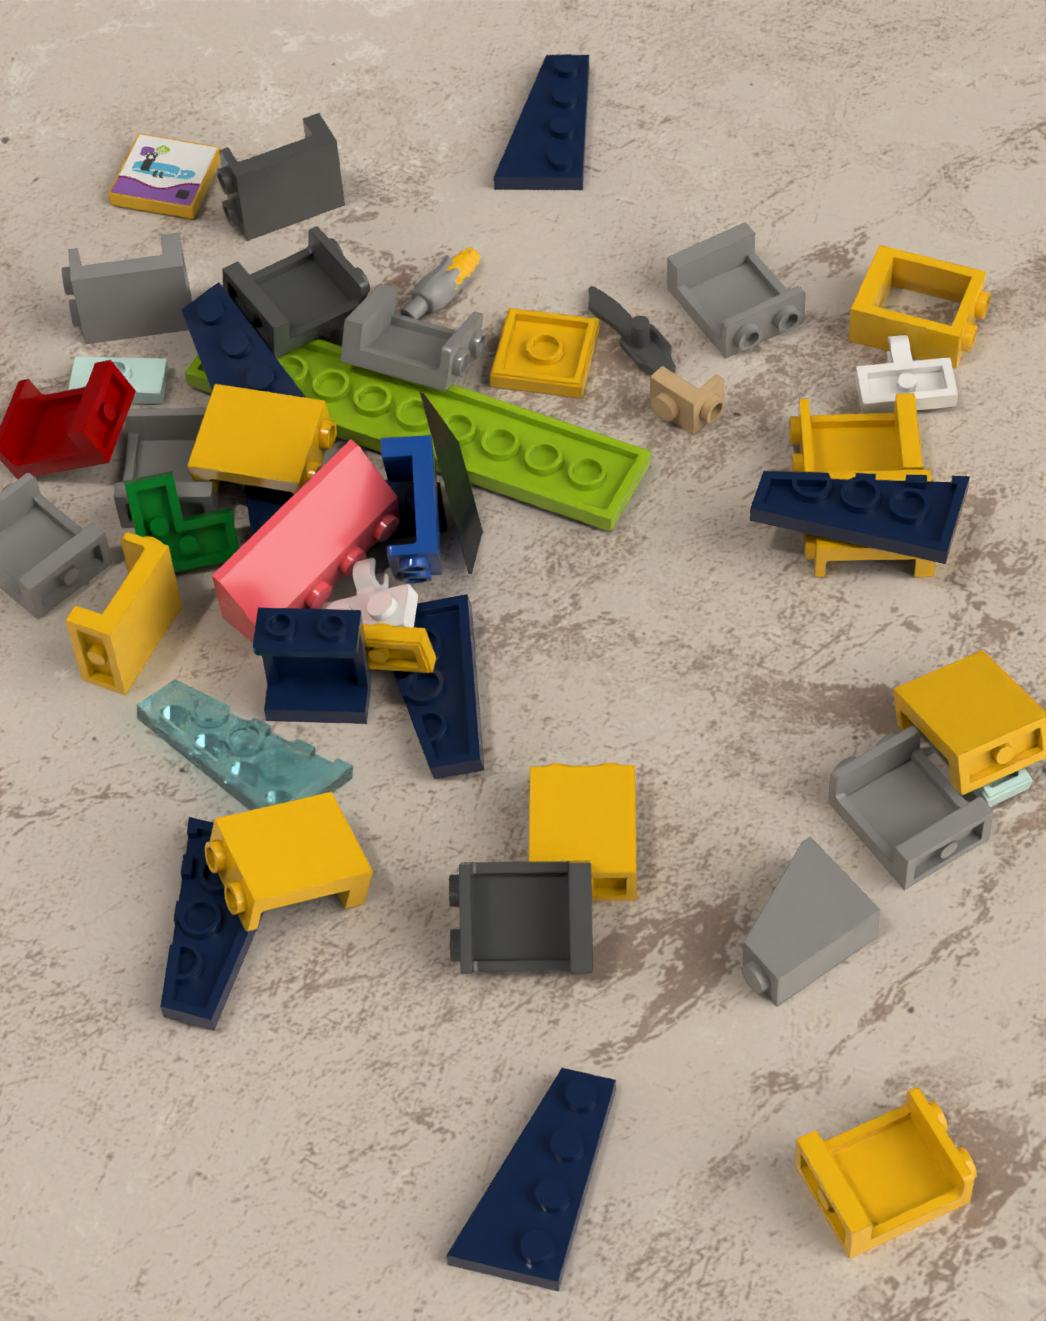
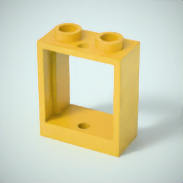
(928, 339)

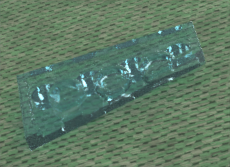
(238, 752)

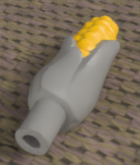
(442, 284)

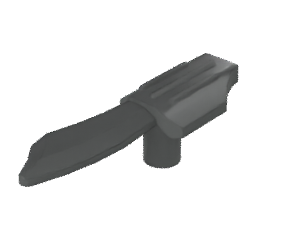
(638, 337)

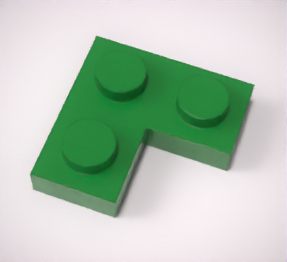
(191, 540)

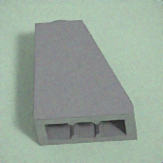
(807, 926)

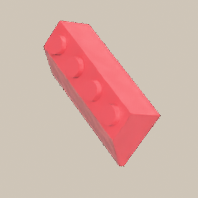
(309, 541)

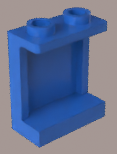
(414, 460)

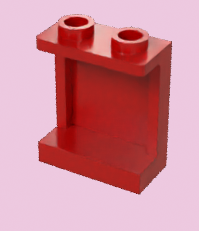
(65, 427)

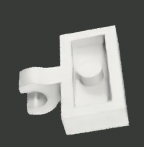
(929, 380)
(377, 601)

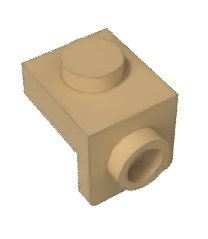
(685, 404)

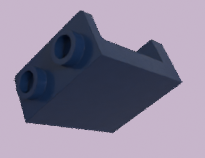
(314, 665)

